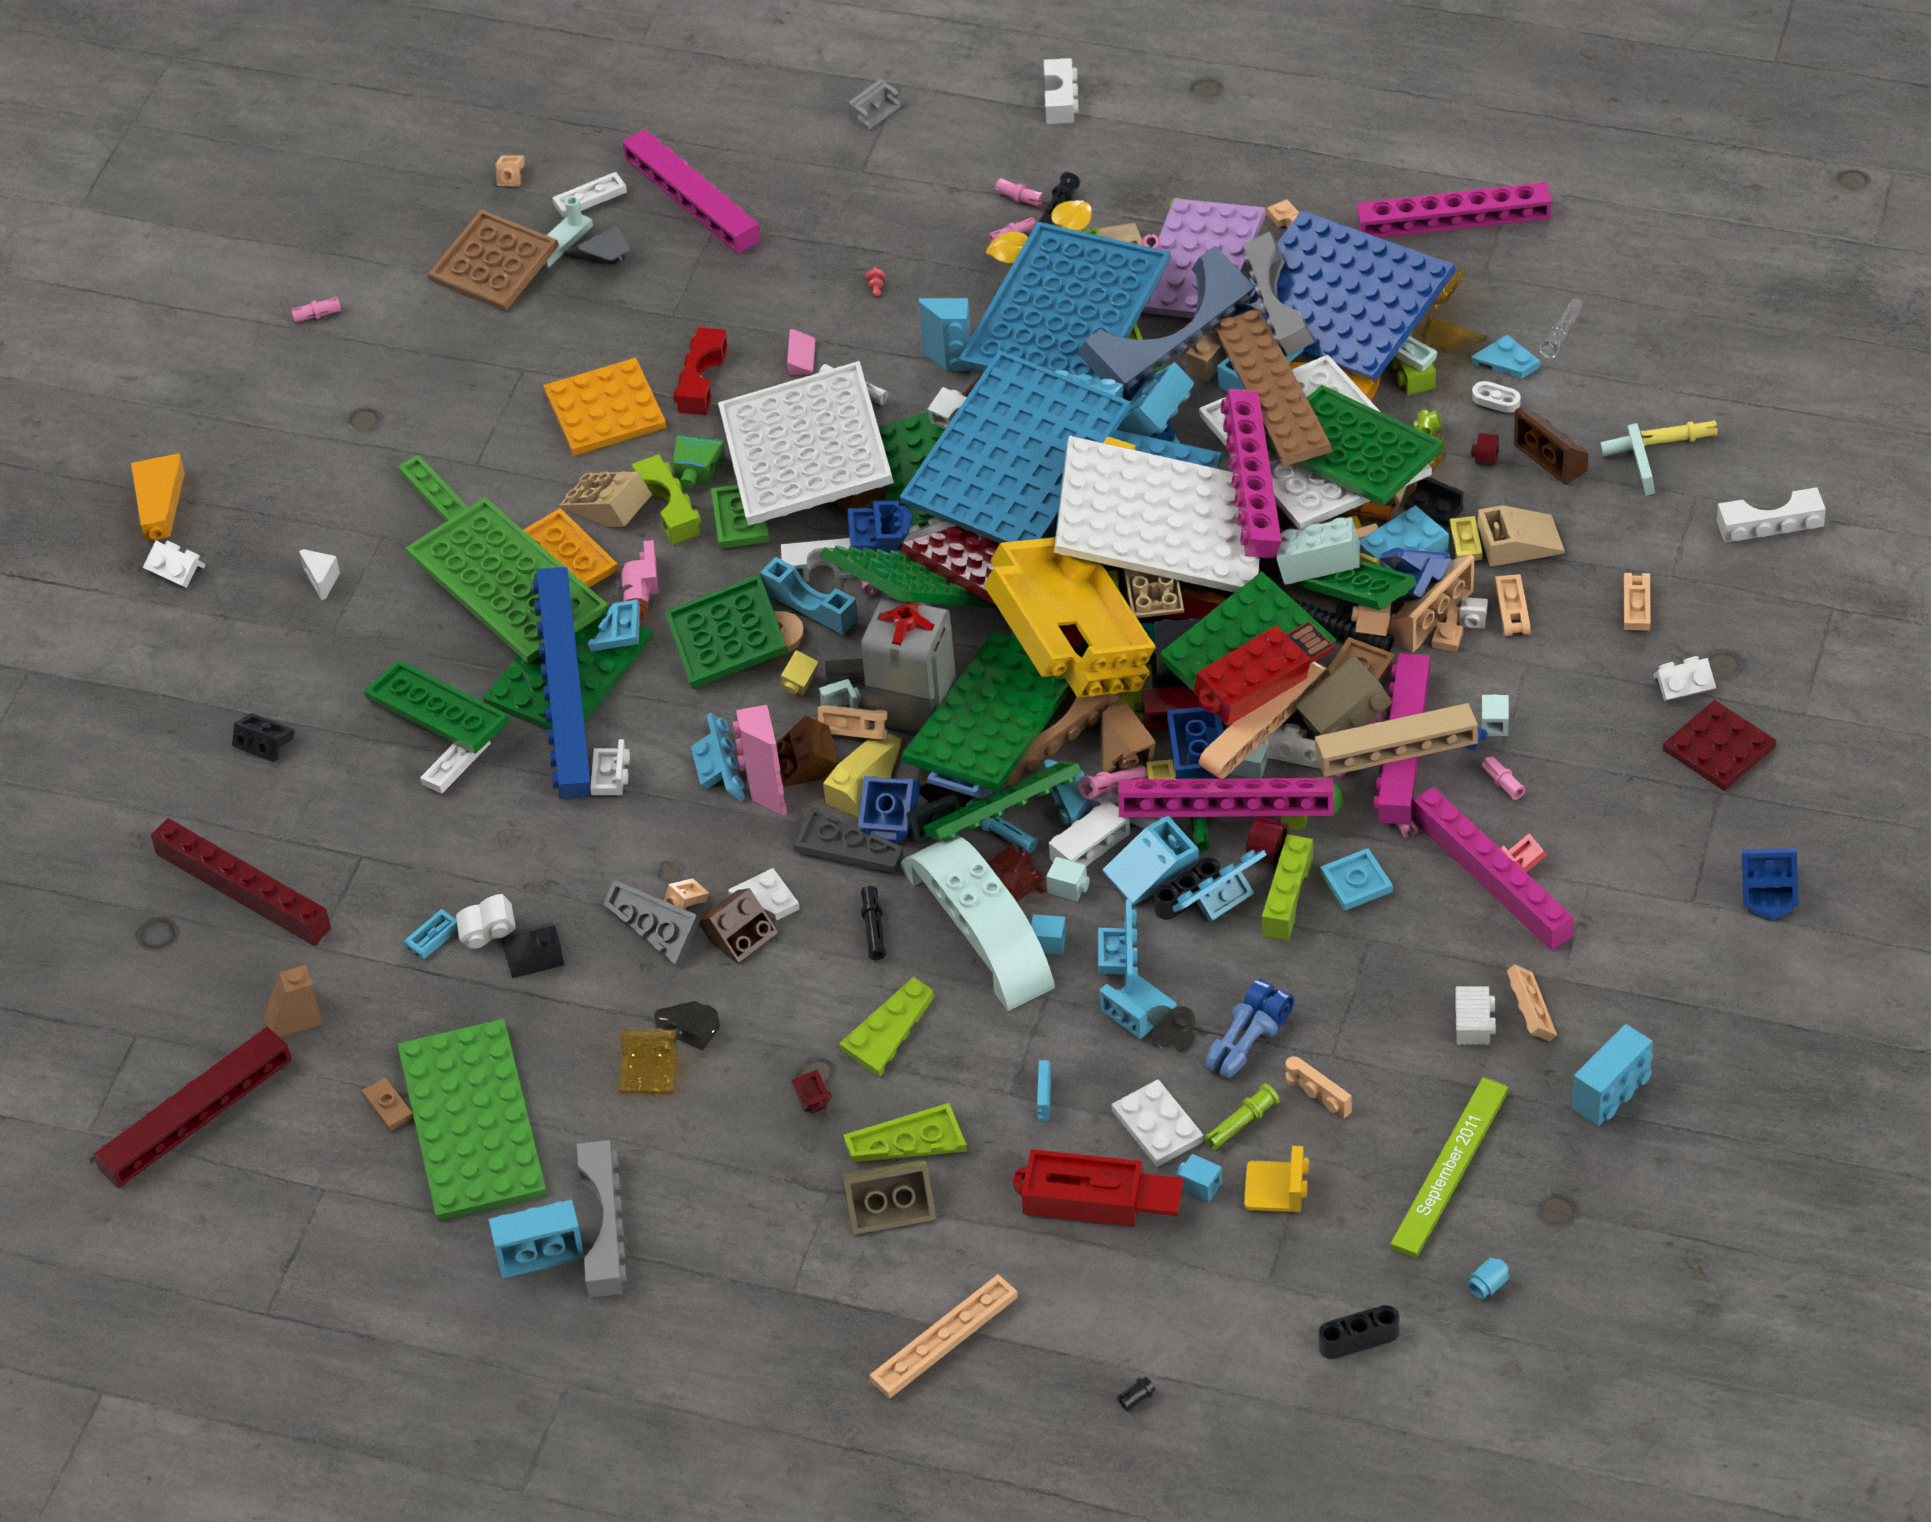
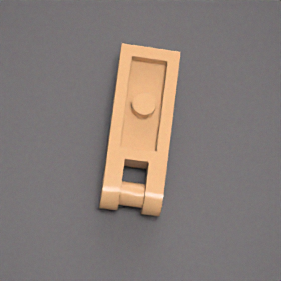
(1636, 602)
(1512, 604)
(854, 721)
(1318, 1086)

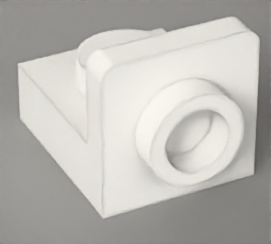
(1473, 612)

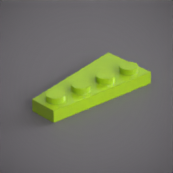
(882, 1032)
(912, 1135)

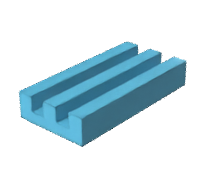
(435, 936)
(1044, 1091)

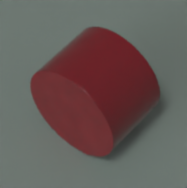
(1267, 836)

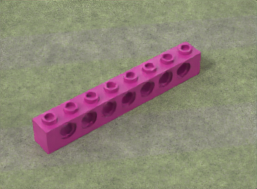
(1455, 210)
(1251, 473)
(1225, 797)

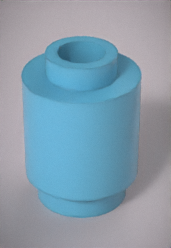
(1488, 1278)

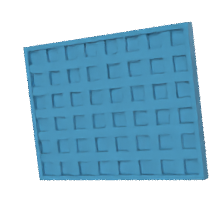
(1006, 450)

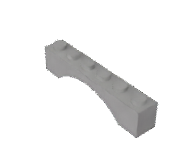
(1266, 263)
(602, 1263)

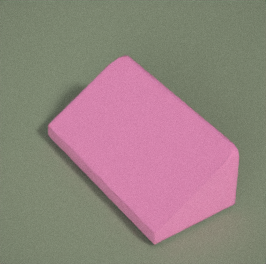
(800, 353)

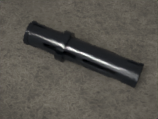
(872, 913)

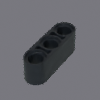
(1167, 893)
(1350, 1341)

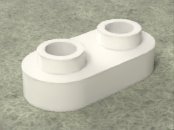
(1496, 396)

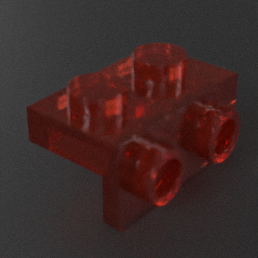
(1017, 872)

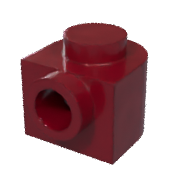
(1486, 449)

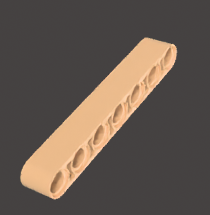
(1254, 728)

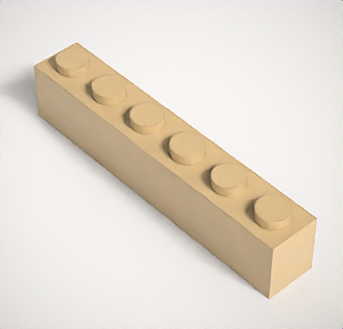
(1396, 739)

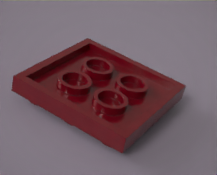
(1719, 745)

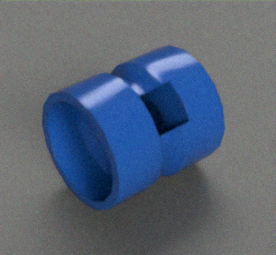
(1273, 1002)

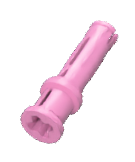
(1105, 782)

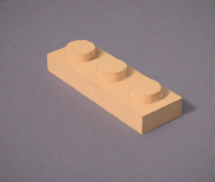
(1531, 1003)

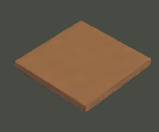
(493, 260)

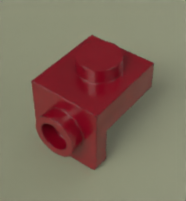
(811, 1091)

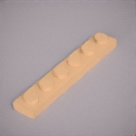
(943, 1336)

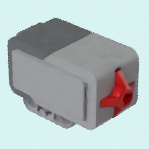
(907, 662)

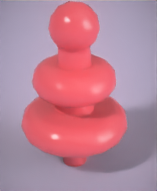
(875, 279)

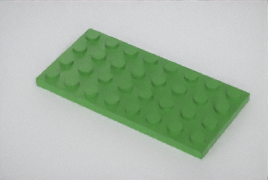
(491, 570)
(471, 1120)

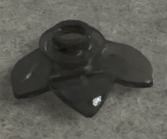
(1169, 1030)

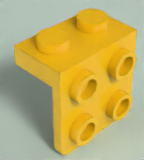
(1277, 1184)

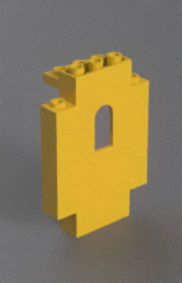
(1049, 590)

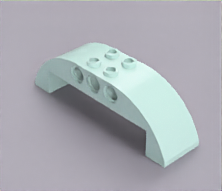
(985, 916)

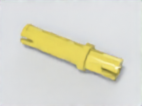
(1678, 433)

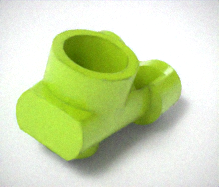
(1428, 422)

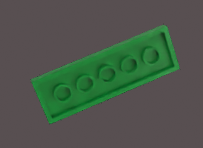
(1366, 585)
(437, 706)
(994, 804)

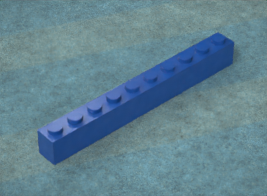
(563, 683)

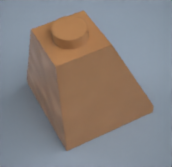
(1124, 740)
(292, 1003)

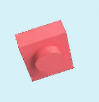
(1526, 853)

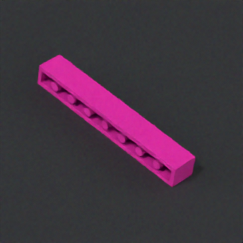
(691, 191)
(1399, 777)
(1492, 868)

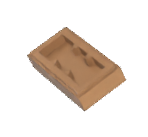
(387, 1104)

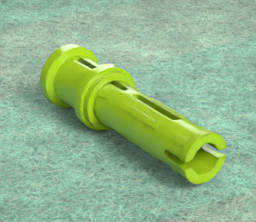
(1251, 1110)

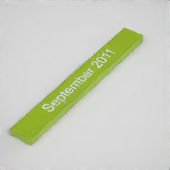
(1449, 1168)

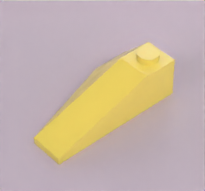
(872, 758)

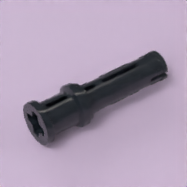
(1060, 194)

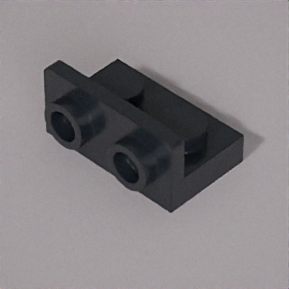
(1436, 500)
(261, 736)
(928, 813)

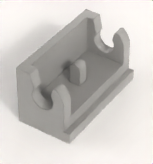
(873, 105)

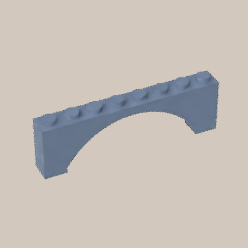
(1128, 360)

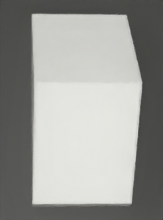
(321, 570)

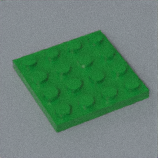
(726, 631)

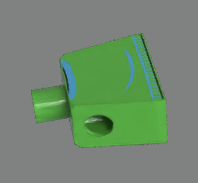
(697, 459)

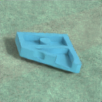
(1507, 357)
(619, 627)

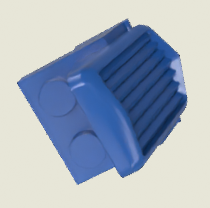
(879, 527)
(1425, 565)
(1770, 881)

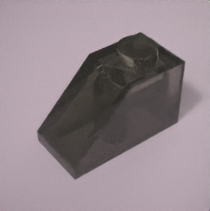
(692, 1021)

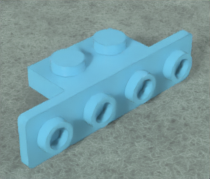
(716, 759)
(1224, 892)
(1116, 948)

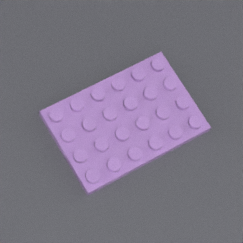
(1188, 234)

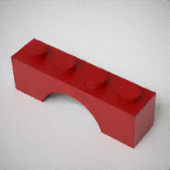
(706, 350)

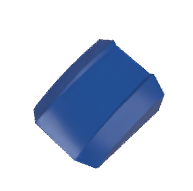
(885, 806)

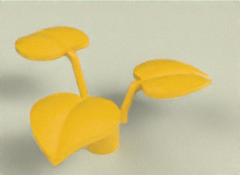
(1069, 215)

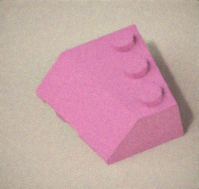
(759, 757)

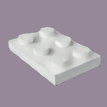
(1157, 1123)

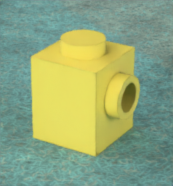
(799, 673)

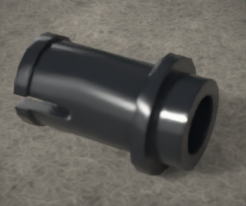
(1136, 1393)

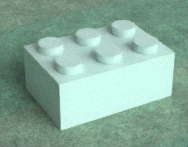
(1318, 550)

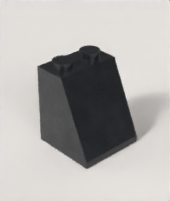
(1165, 634)

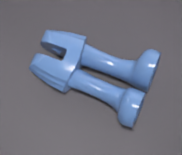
(1230, 1057)

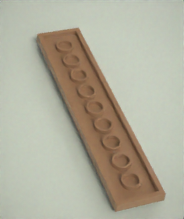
(1283, 404)

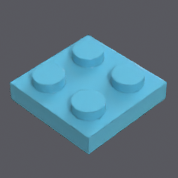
(1356, 879)

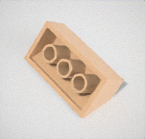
(1420, 616)

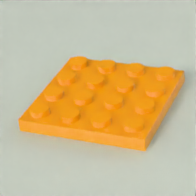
(604, 406)
(572, 547)

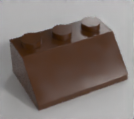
(1549, 446)

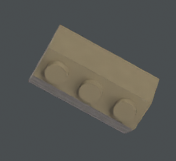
(1343, 700)
(889, 1197)

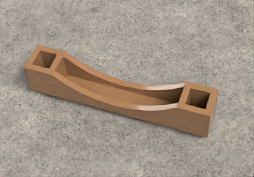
(1083, 713)

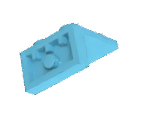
(1132, 1008)

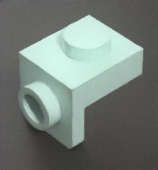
(840, 695)

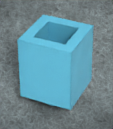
(1050, 933)
(1200, 1178)

